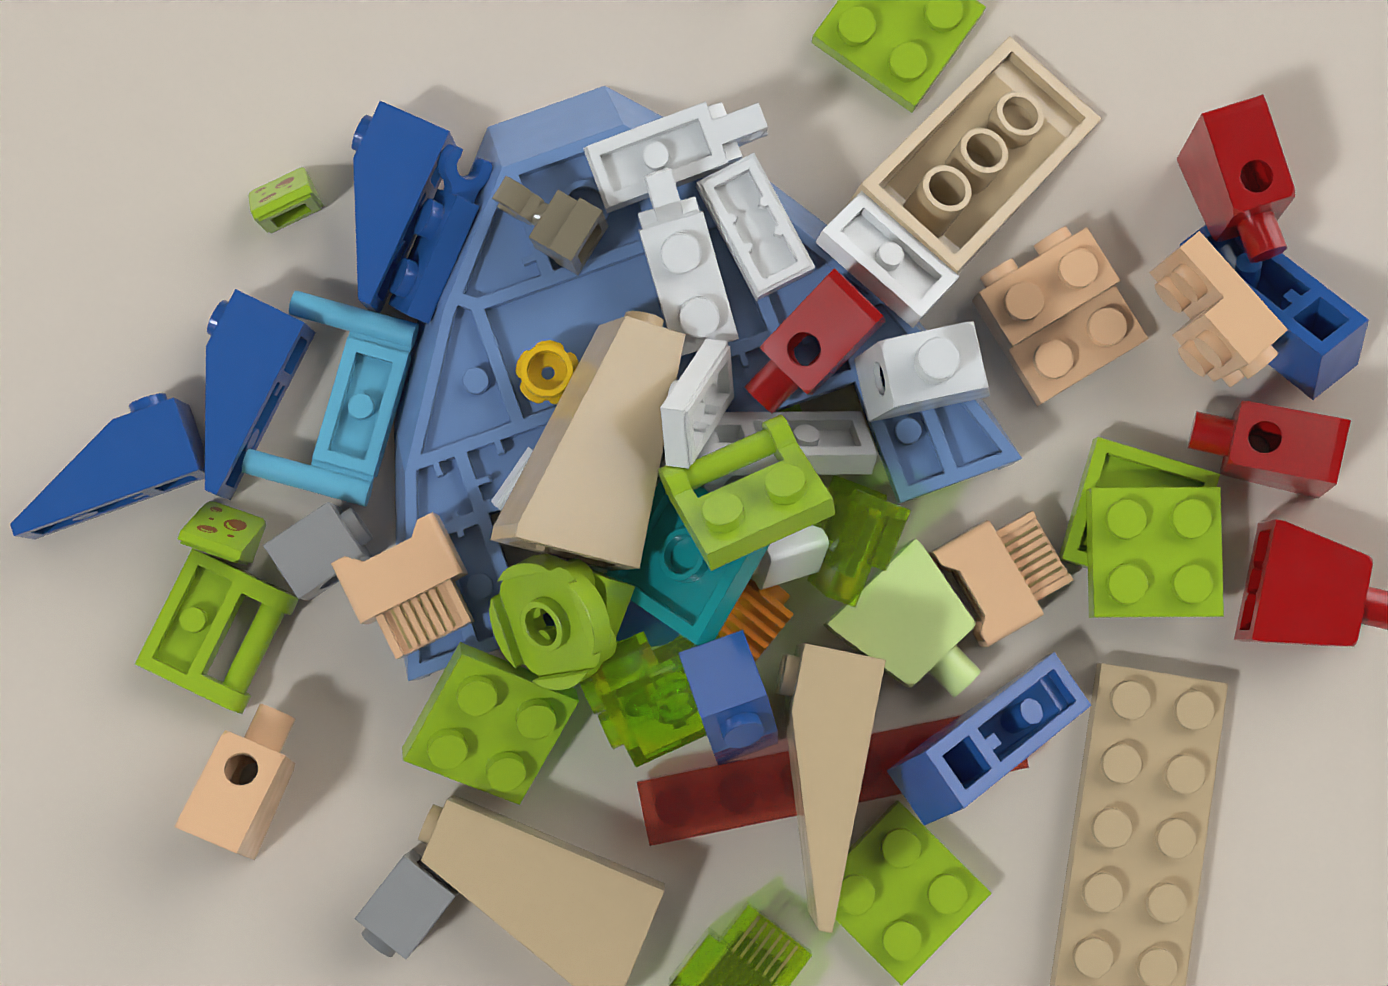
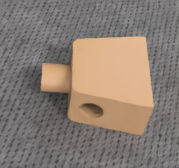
(236, 813)

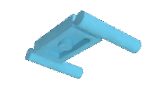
(359, 405)

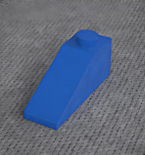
(392, 181)
(1322, 328)
(247, 374)
(122, 465)
(730, 697)
(988, 740)

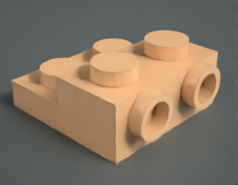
(1058, 313)
(1228, 323)

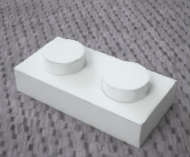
(887, 259)

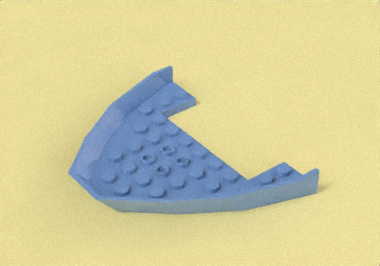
(463, 405)

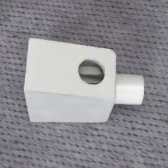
(922, 371)

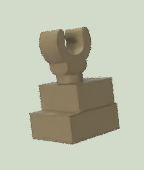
(562, 229)

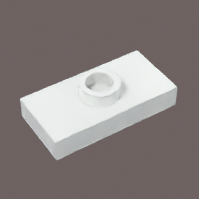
(755, 226)
(697, 403)

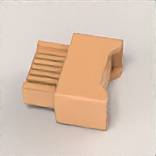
(1003, 574)
(409, 588)

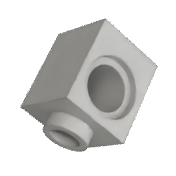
(311, 545)
(405, 907)

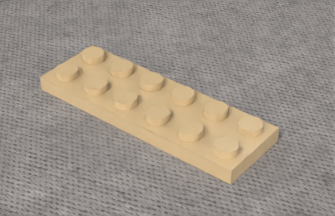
(1139, 829)

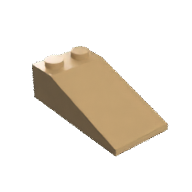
(980, 155)
(828, 735)

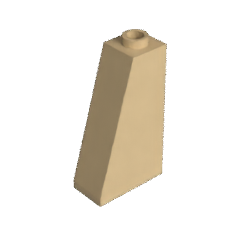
(601, 451)
(551, 896)

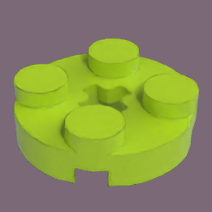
(569, 595)

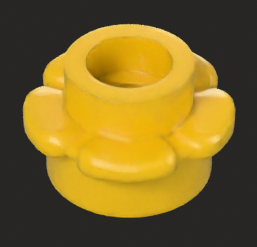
(534, 361)

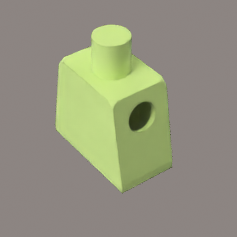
(910, 622)

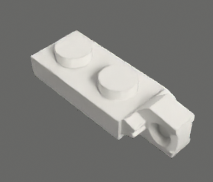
(688, 142)
(684, 265)

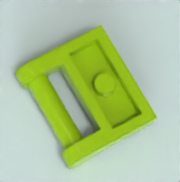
(754, 508)
(197, 622)

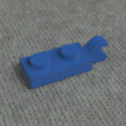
(440, 236)

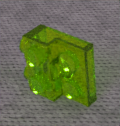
(645, 698)

